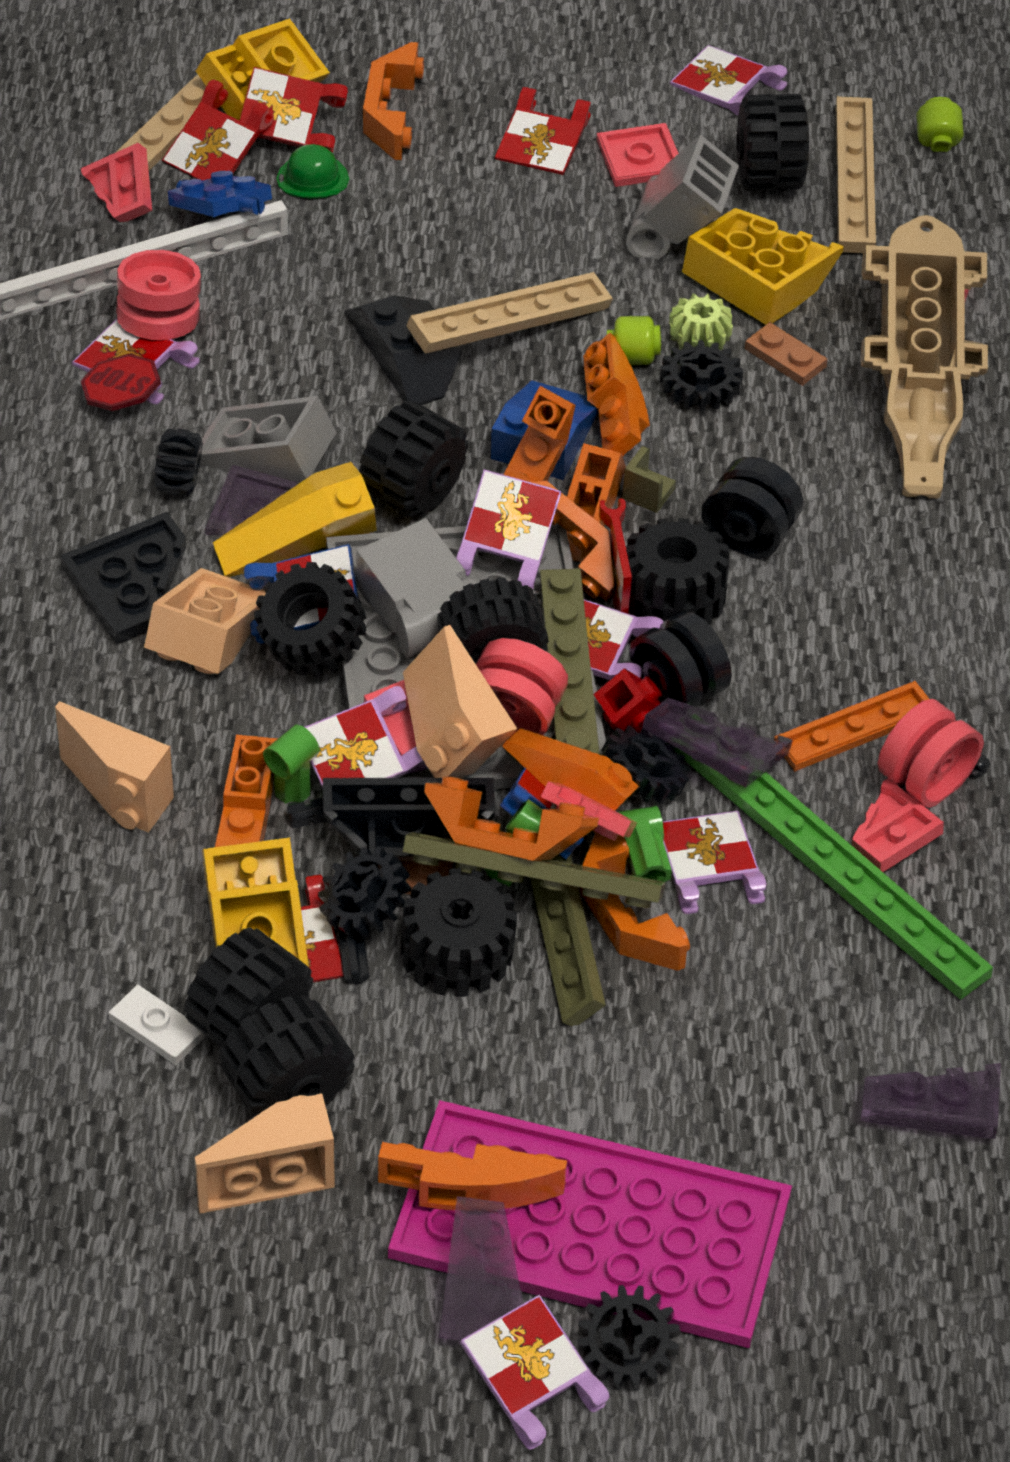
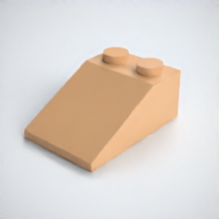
(203, 621)
(453, 709)
(117, 766)
(269, 1157)

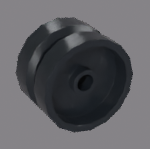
(753, 506)
(683, 659)

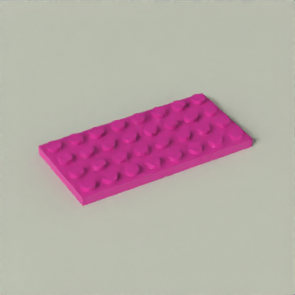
(623, 1220)

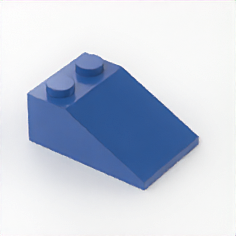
(510, 429)

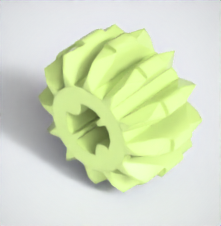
(700, 320)

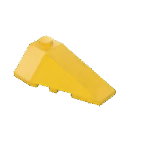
(300, 520)

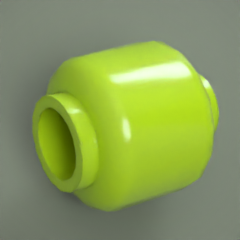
(940, 124)
(638, 338)

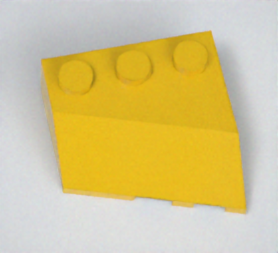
(758, 264)

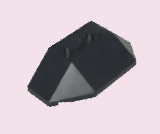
(411, 371)
(386, 809)

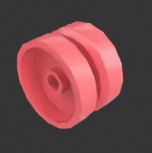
(158, 294)
(525, 681)
(930, 752)

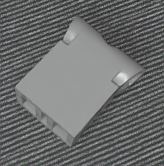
(681, 199)
(408, 581)

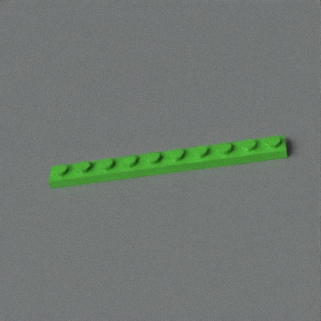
(855, 880)

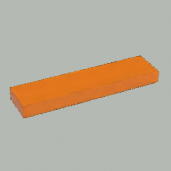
(851, 726)

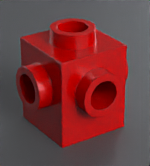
(627, 700)

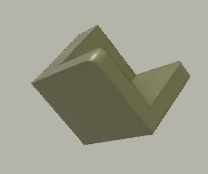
(646, 486)

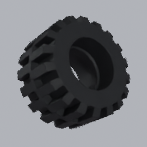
(294, 596)
(494, 612)

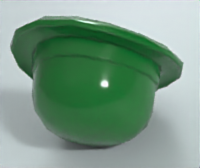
(313, 173)

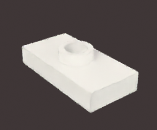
(156, 1024)

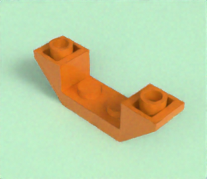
(391, 71)
(544, 439)
(587, 533)
(459, 811)
(651, 941)

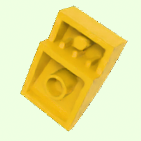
(272, 48)
(255, 889)

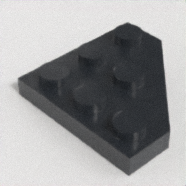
(127, 573)

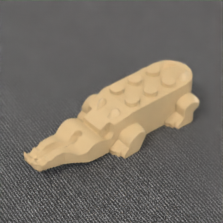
(924, 343)

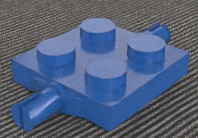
(221, 194)

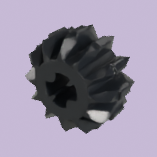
(178, 462)

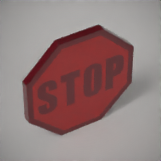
(120, 382)

